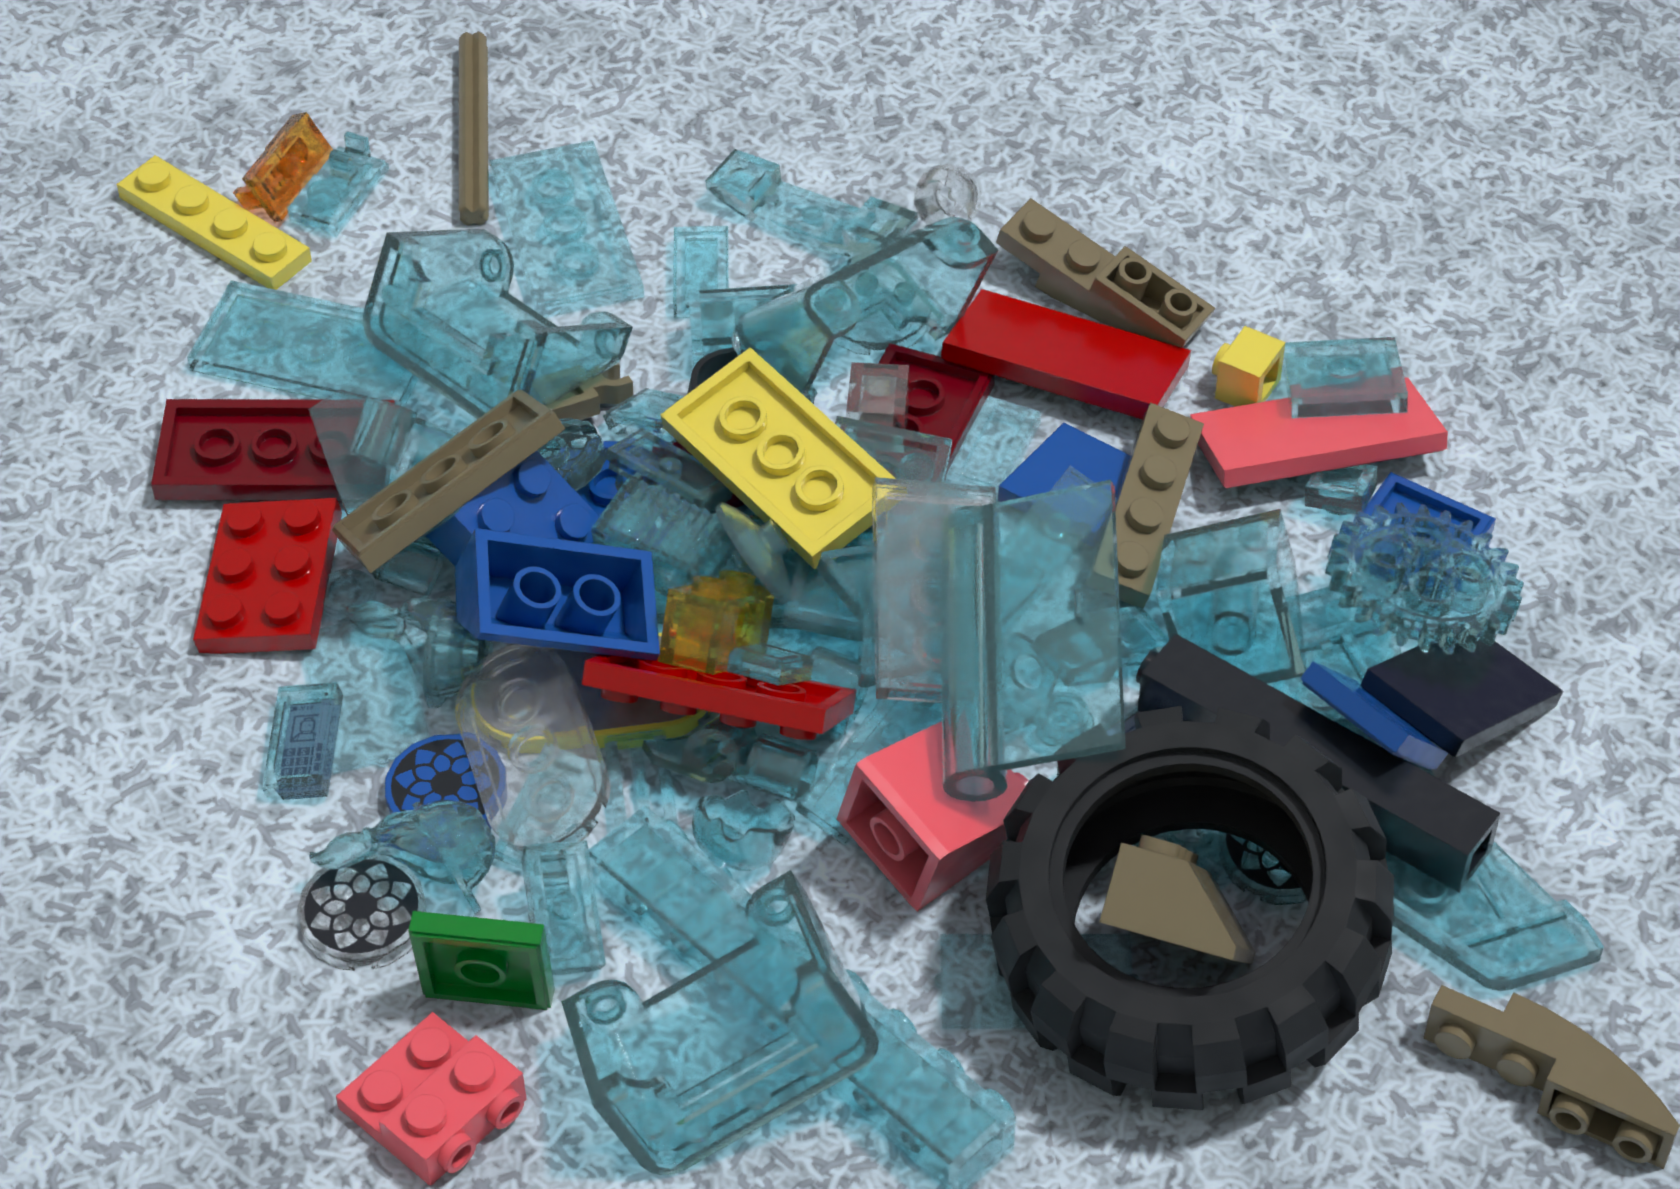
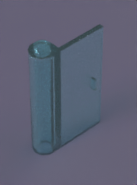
(1029, 636)

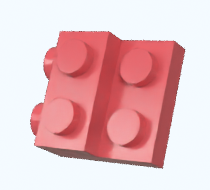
(435, 1098)

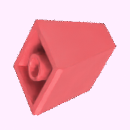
(913, 826)

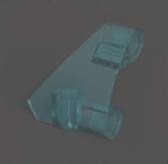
(366, 450)

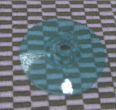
(760, 549)

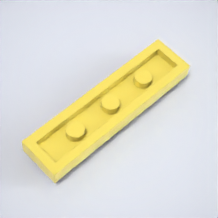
(214, 223)

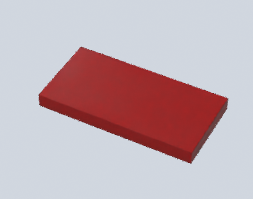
(1065, 354)

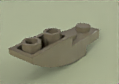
(1110, 288)
(1580, 1078)

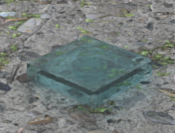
(1344, 377)

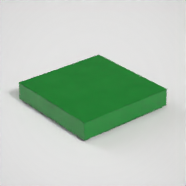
(482, 960)

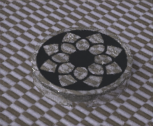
(360, 913)

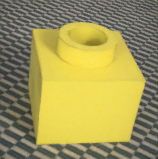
(1248, 368)

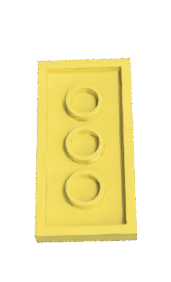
(778, 455)

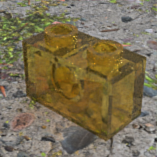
(712, 619)

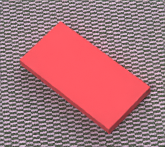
(1267, 444)

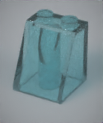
(1236, 594)

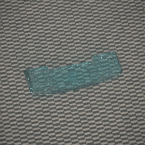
(819, 222)

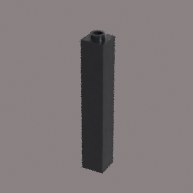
(1419, 814)

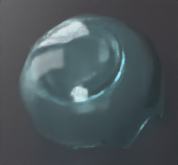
(740, 832)

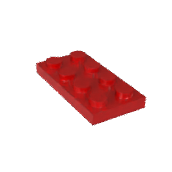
(798, 707)

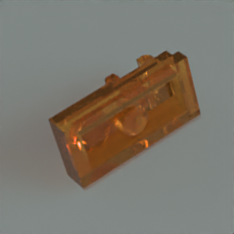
(284, 167)

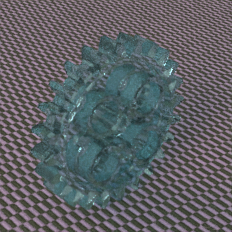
(1424, 578)

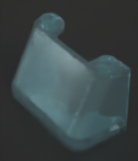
(912, 278)
(449, 320)
(725, 1041)

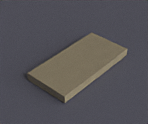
(447, 479)

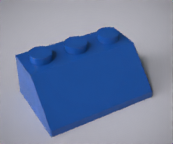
(558, 594)

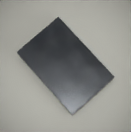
(1463, 695)

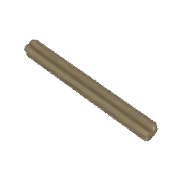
(473, 129)

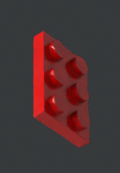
(268, 576)

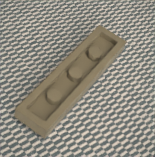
(1151, 497)

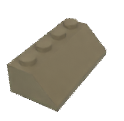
(1172, 899)

